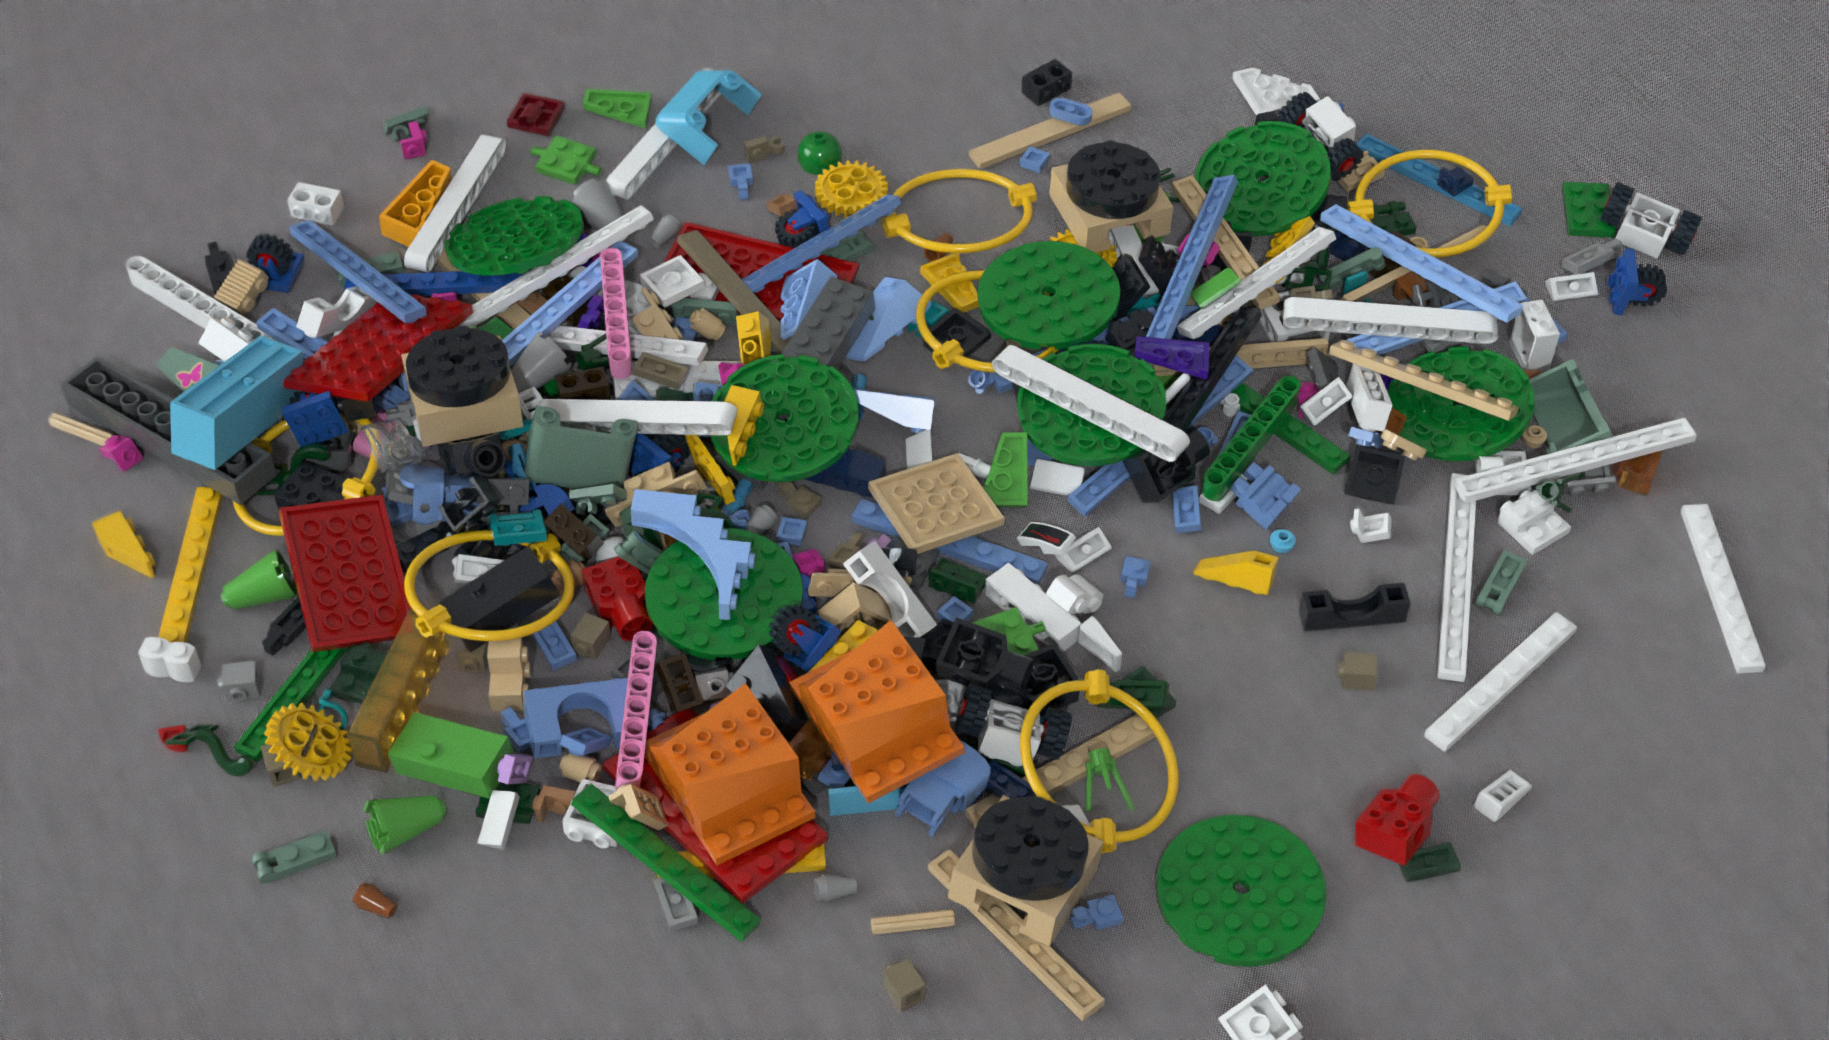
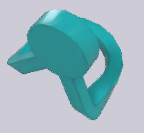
(325, 702)

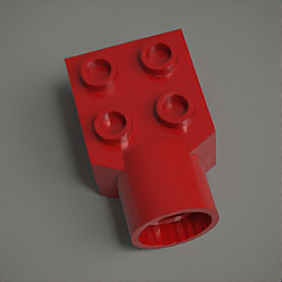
(618, 596)
(1398, 819)

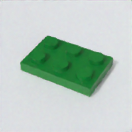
(1584, 207)

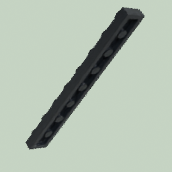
(1220, 357)

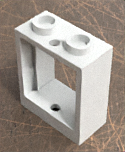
(1534, 335)

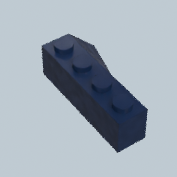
(852, 472)

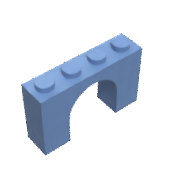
(548, 705)

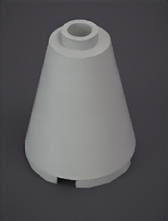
(596, 203)
(539, 364)

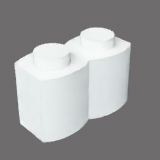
(1075, 594)
(169, 659)

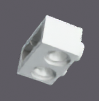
(315, 203)

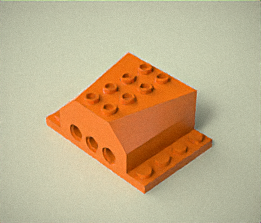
(880, 713)
(731, 776)

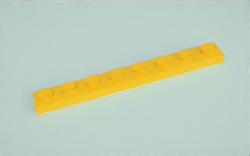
(191, 565)

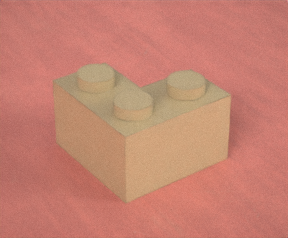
(856, 604)
(508, 674)

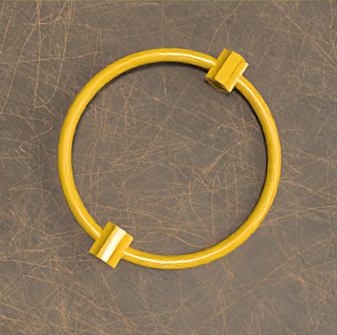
(1019, 195)
(1495, 195)
(951, 351)
(351, 487)
(438, 618)
(1099, 691)

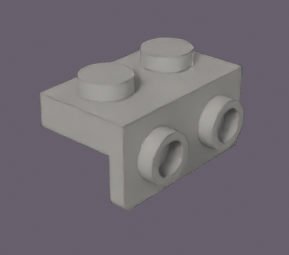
(1596, 479)

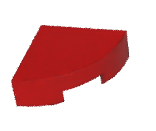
(168, 732)

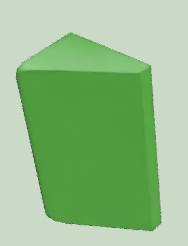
(1215, 287)

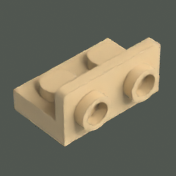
(640, 805)

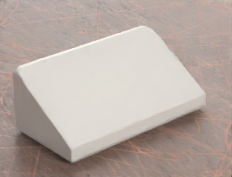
(1572, 286)
(1325, 402)
(918, 449)
(1056, 477)
(1084, 550)
(498, 819)

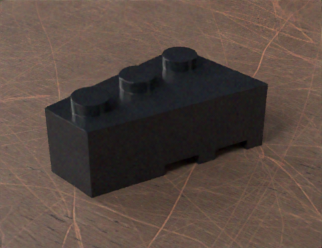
(771, 689)

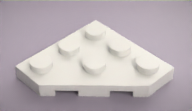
(1268, 92)

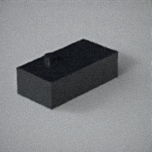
(501, 596)

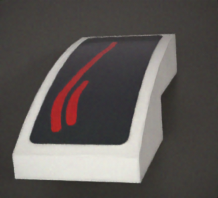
(1049, 537)

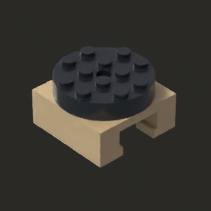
(1108, 189)
(461, 385)
(1029, 858)

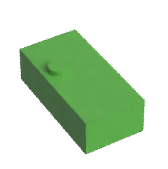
(449, 754)

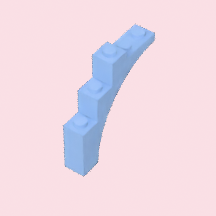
(706, 536)

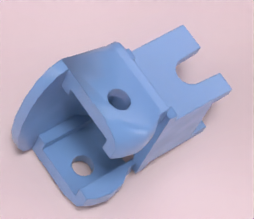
(429, 488)
(934, 793)

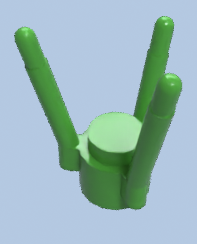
(1102, 765)

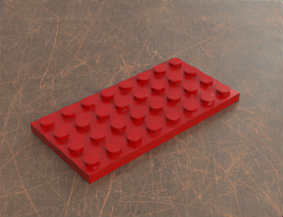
(750, 254)
(369, 350)
(747, 872)

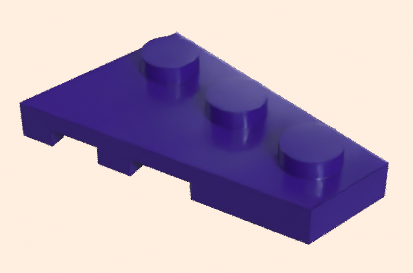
(1178, 355)

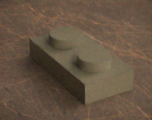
(660, 371)

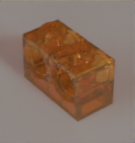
(1639, 472)
(810, 749)

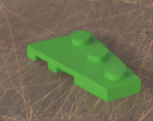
(620, 105)
(1009, 472)

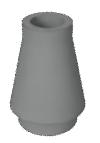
(665, 230)
(761, 519)
(833, 887)

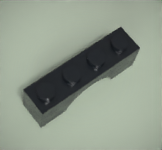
(1383, 606)

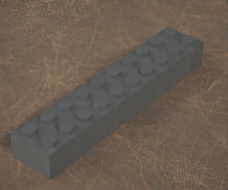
(824, 334)
(145, 417)

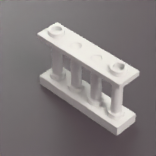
(1271, 317)

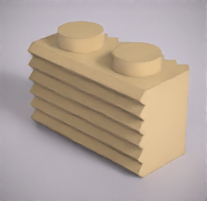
(242, 287)

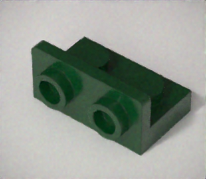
(957, 581)

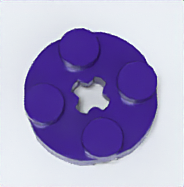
(593, 315)

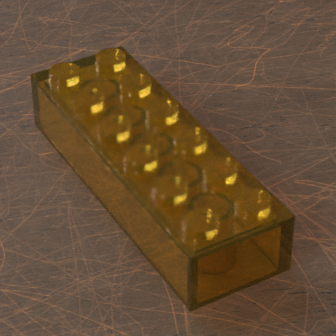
(395, 694)

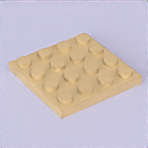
(936, 503)

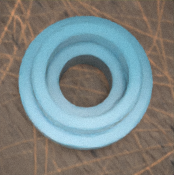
(1282, 540)

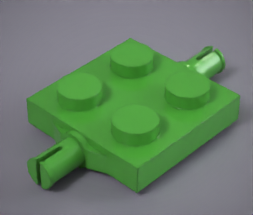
(566, 160)
(1018, 633)

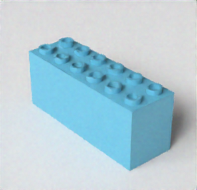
(233, 403)

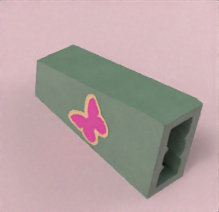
(184, 368)

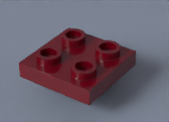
(535, 114)

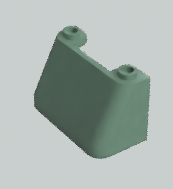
(1567, 409)
(575, 455)

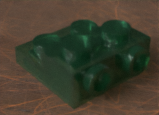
(358, 672)

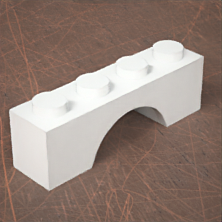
(323, 318)
(875, 570)

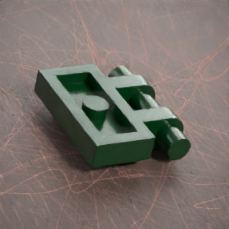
(1394, 221)

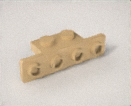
(654, 321)
(660, 480)
(834, 582)

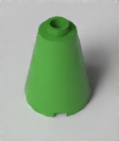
(261, 584)
(401, 819)

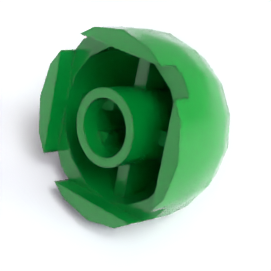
(818, 152)

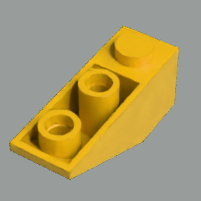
(753, 336)
(749, 409)
(121, 544)
(1245, 570)

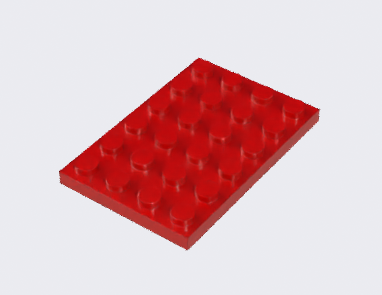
(346, 571)

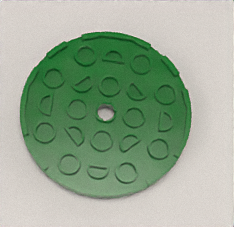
(1288, 156)
(489, 243)
(1015, 302)
(819, 424)
(1461, 430)
(1075, 438)
(685, 600)
(1232, 927)

